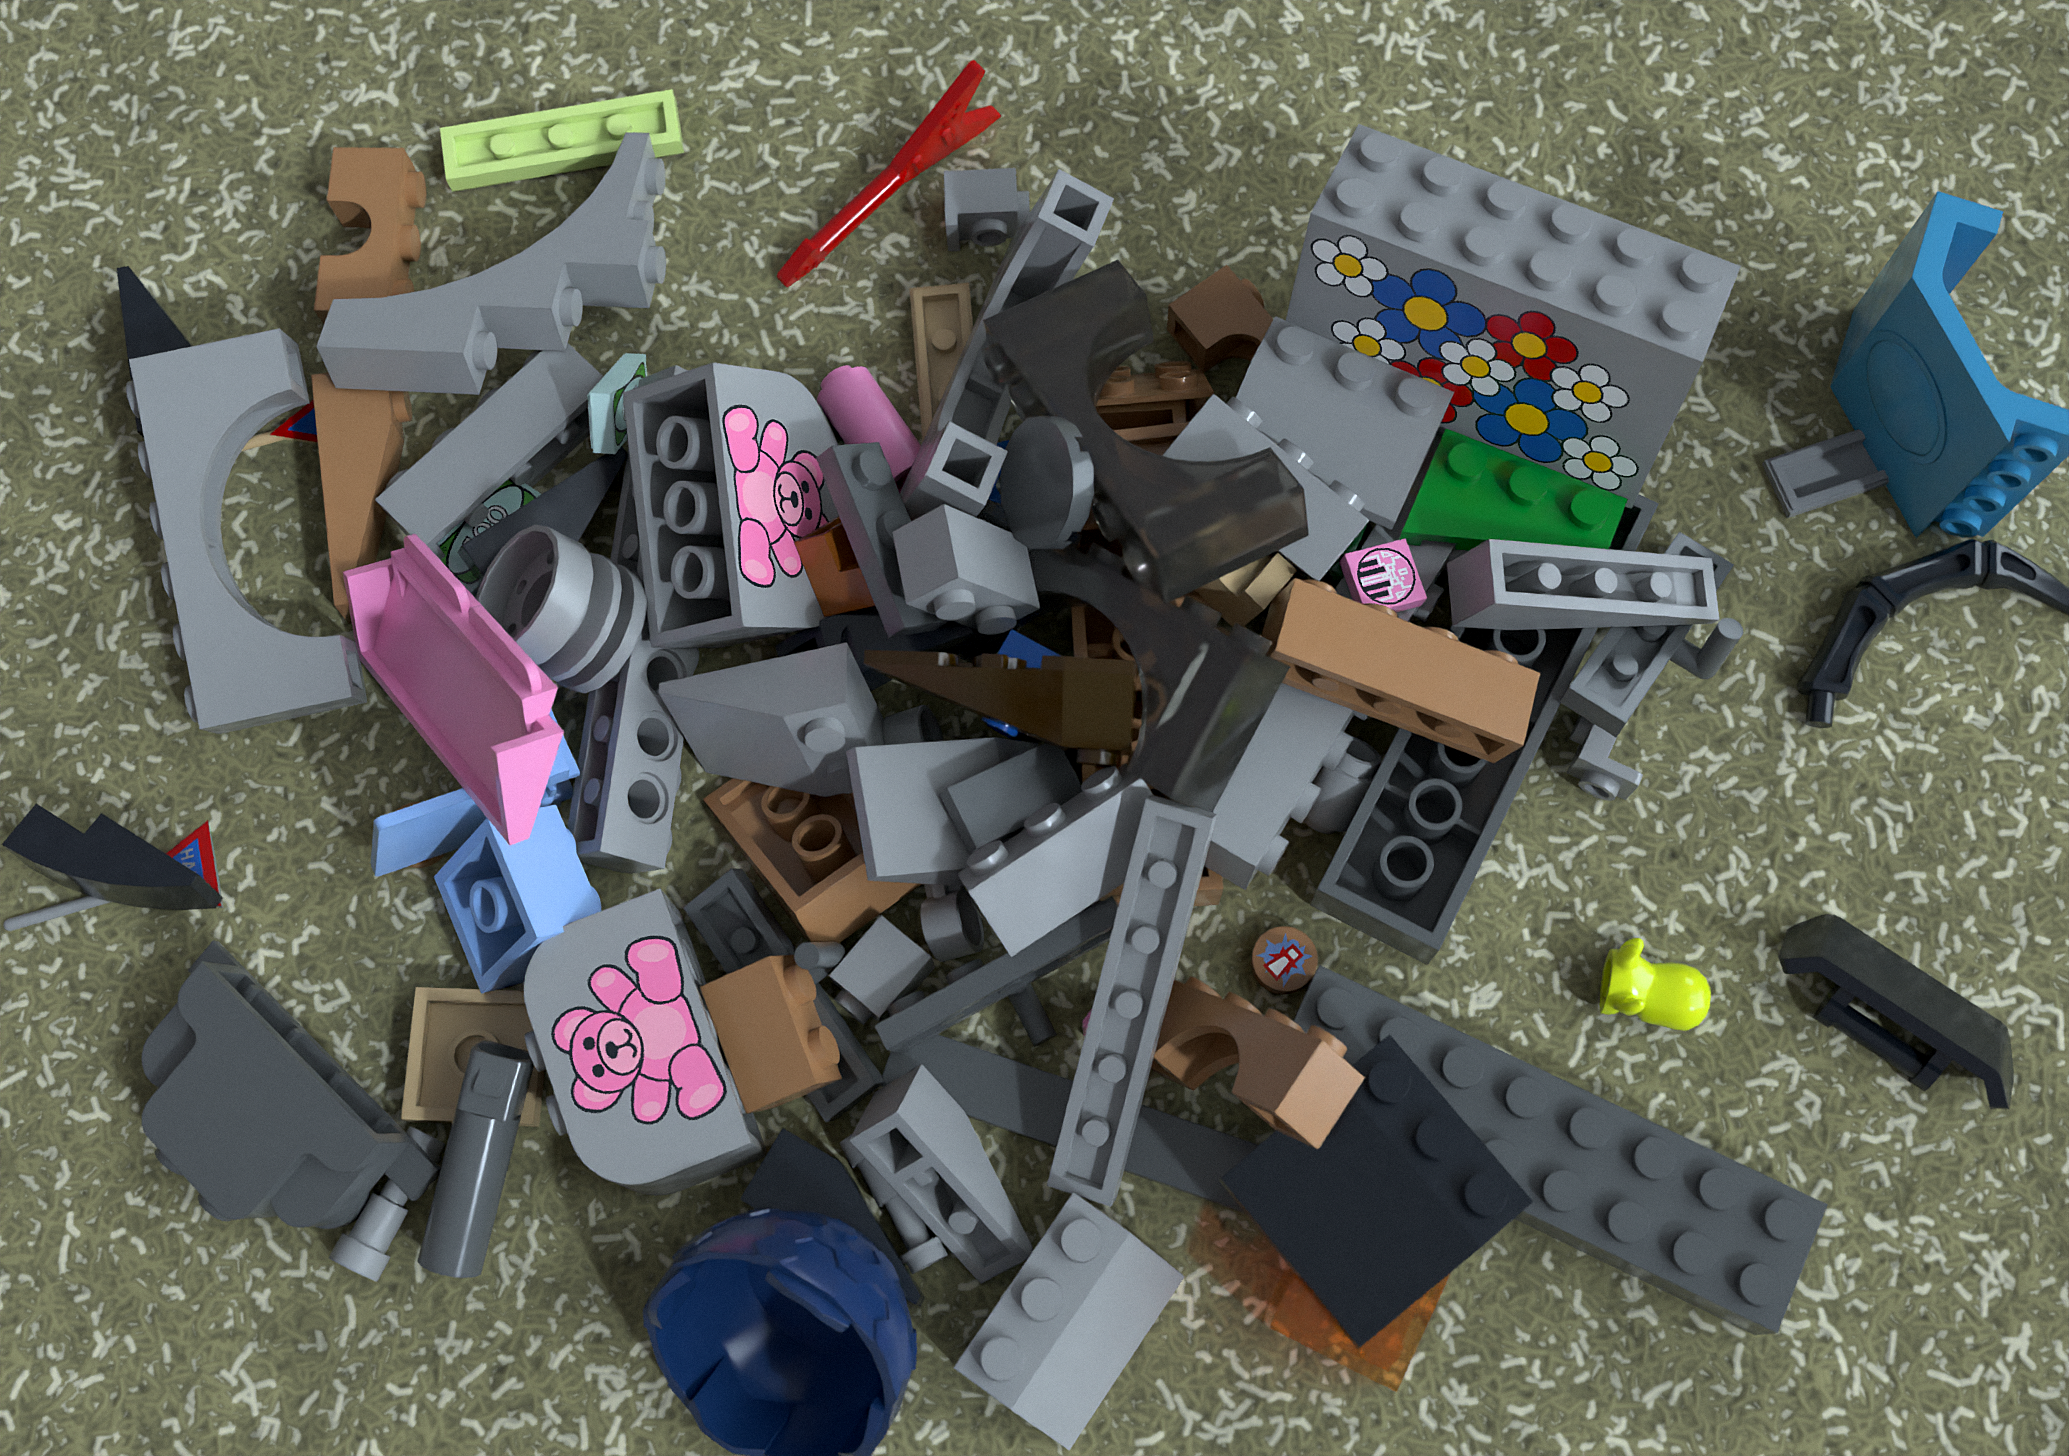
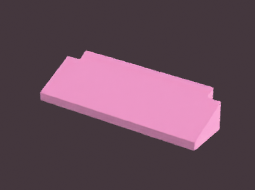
(458, 681)

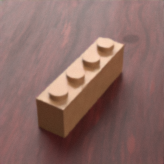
(1400, 670)

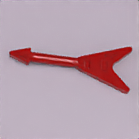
(938, 135)

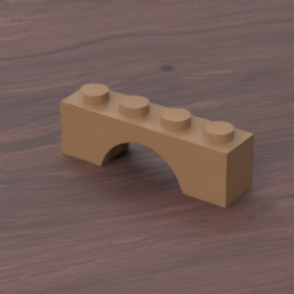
(1282, 1074)

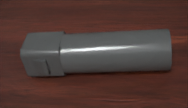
(476, 1160)

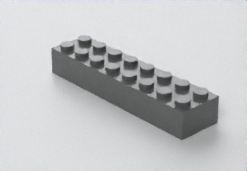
(1440, 808)
(1597, 1170)

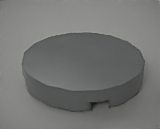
(1046, 483)

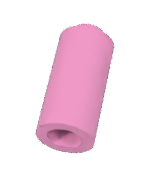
(866, 415)

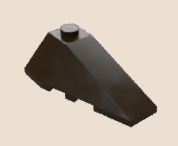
(1064, 703)

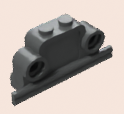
(264, 1110)

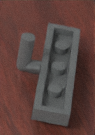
(1634, 656)
(745, 931)
(980, 985)

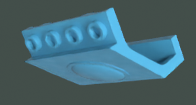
(1924, 393)

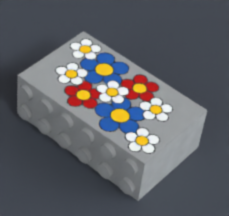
(1536, 312)

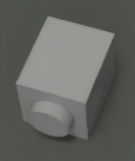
(879, 972)

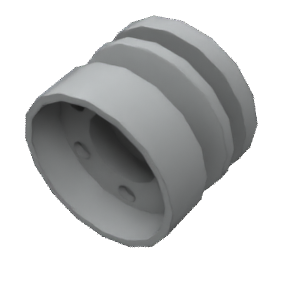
(565, 606)

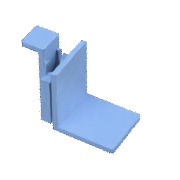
(449, 820)

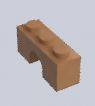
(378, 193)
(1219, 319)

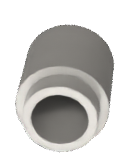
(1343, 788)

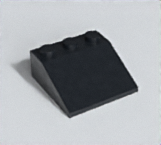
(1383, 1201)

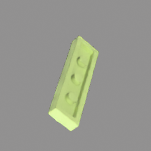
(556, 139)

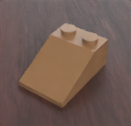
(805, 855)

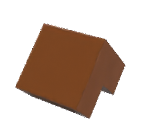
(833, 569)

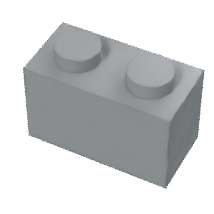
(965, 570)

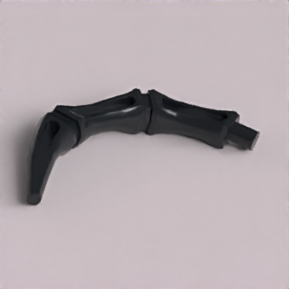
(1891, 590)

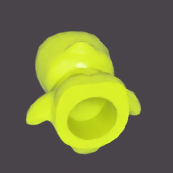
(1656, 992)

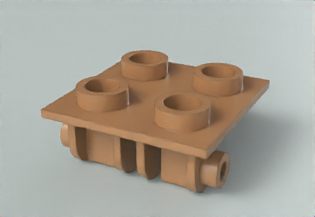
(1170, 382)

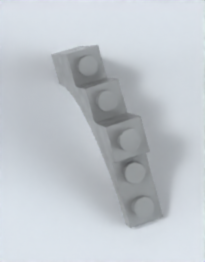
(452, 332)

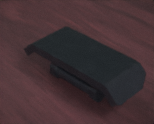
(1907, 997)

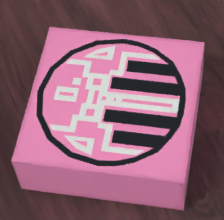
(1384, 576)

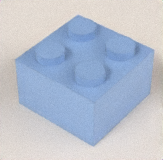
(514, 896)

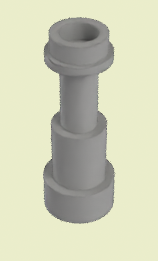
(379, 1221)
(921, 1247)

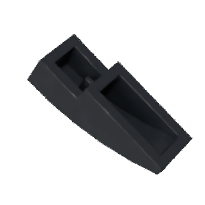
(107, 863)

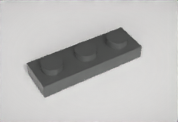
(870, 513)

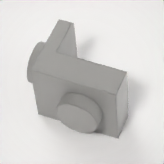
(1596, 771)

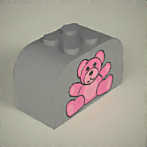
(721, 498)
(635, 1051)

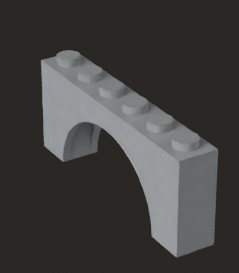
(195, 420)
(960, 448)

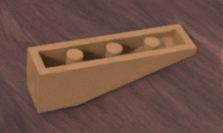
(358, 456)

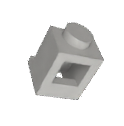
(983, 206)

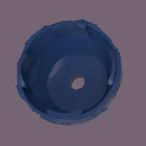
(784, 1335)

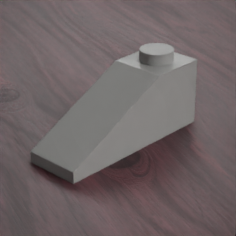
(941, 1171)

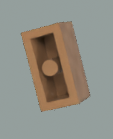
(772, 1032)

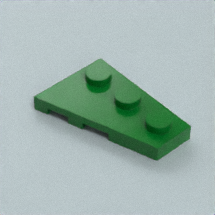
(1491, 494)

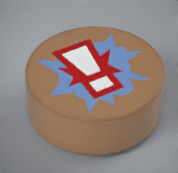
(1284, 960)

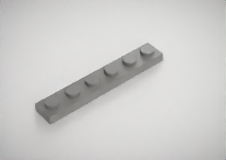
(1131, 999)

